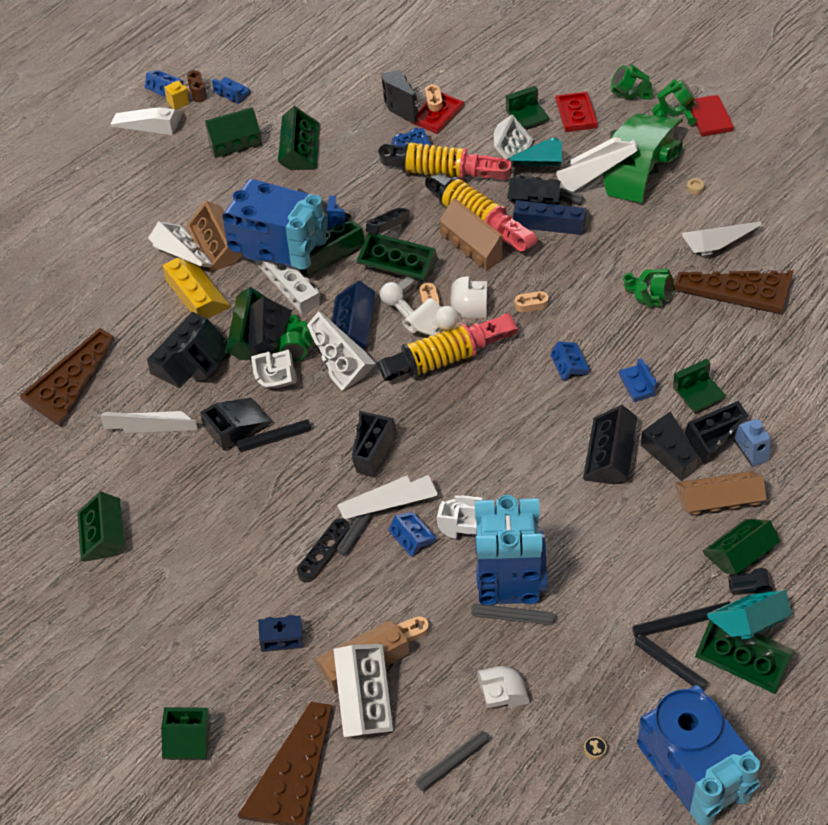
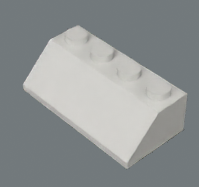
(363, 689)

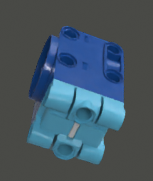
(274, 224)
(509, 551)
(698, 753)

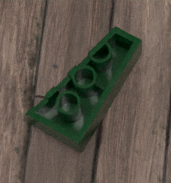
(339, 242)

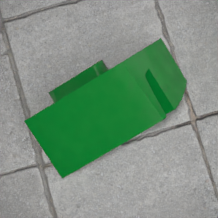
(654, 145)

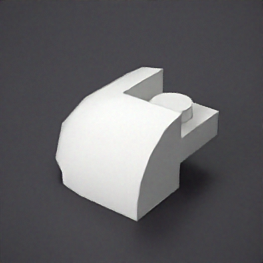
(469, 297)
(274, 369)
(457, 516)
(502, 686)

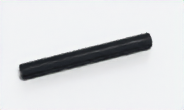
(675, 620)

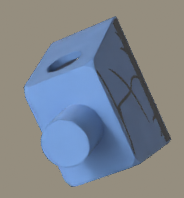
(753, 442)

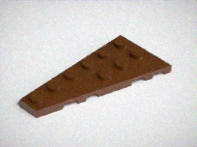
(745, 288)
(62, 385)
(289, 781)

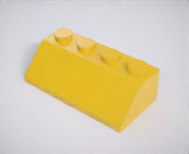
(194, 288)

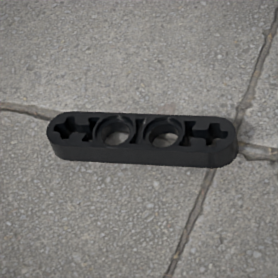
(387, 220)
(321, 548)

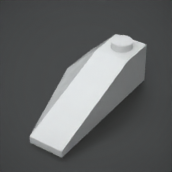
(150, 120)
(511, 137)
(716, 238)
(177, 241)
(342, 355)

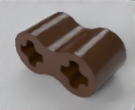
(196, 86)

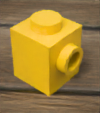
(177, 95)

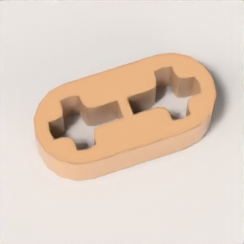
(430, 98)
(433, 292)
(531, 301)
(409, 628)

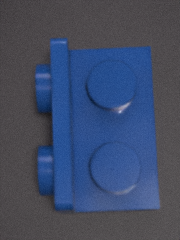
(158, 79)
(230, 89)
(415, 136)
(334, 214)
(568, 359)
(639, 381)
(411, 532)

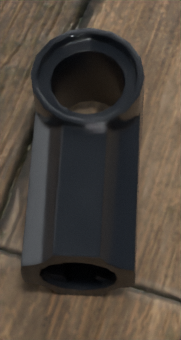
(756, 581)

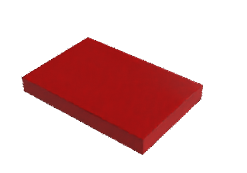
(576, 111)
(711, 116)
(437, 120)

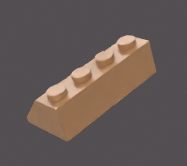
(209, 233)
(471, 235)
(721, 491)
(394, 648)

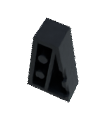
(535, 190)
(266, 325)
(715, 429)
(372, 442)
(670, 446)

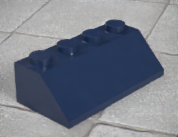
(550, 217)
(354, 312)

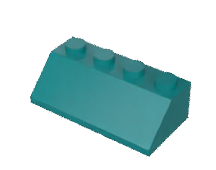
(752, 613)

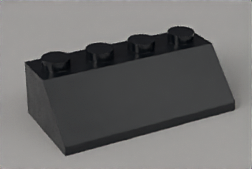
(162, 362)
(610, 446)

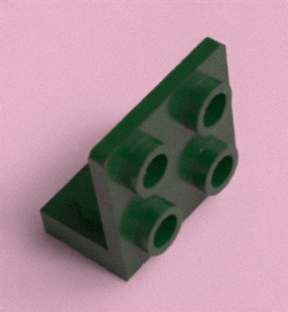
(525, 107)
(697, 387)

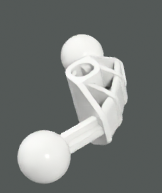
(427, 319)

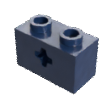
(280, 633)

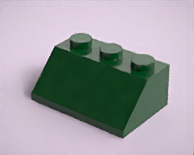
(233, 132)
(100, 527)
(742, 545)

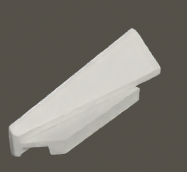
(595, 162)
(148, 421)
(389, 495)

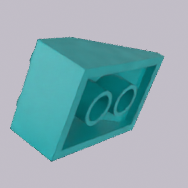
(542, 154)

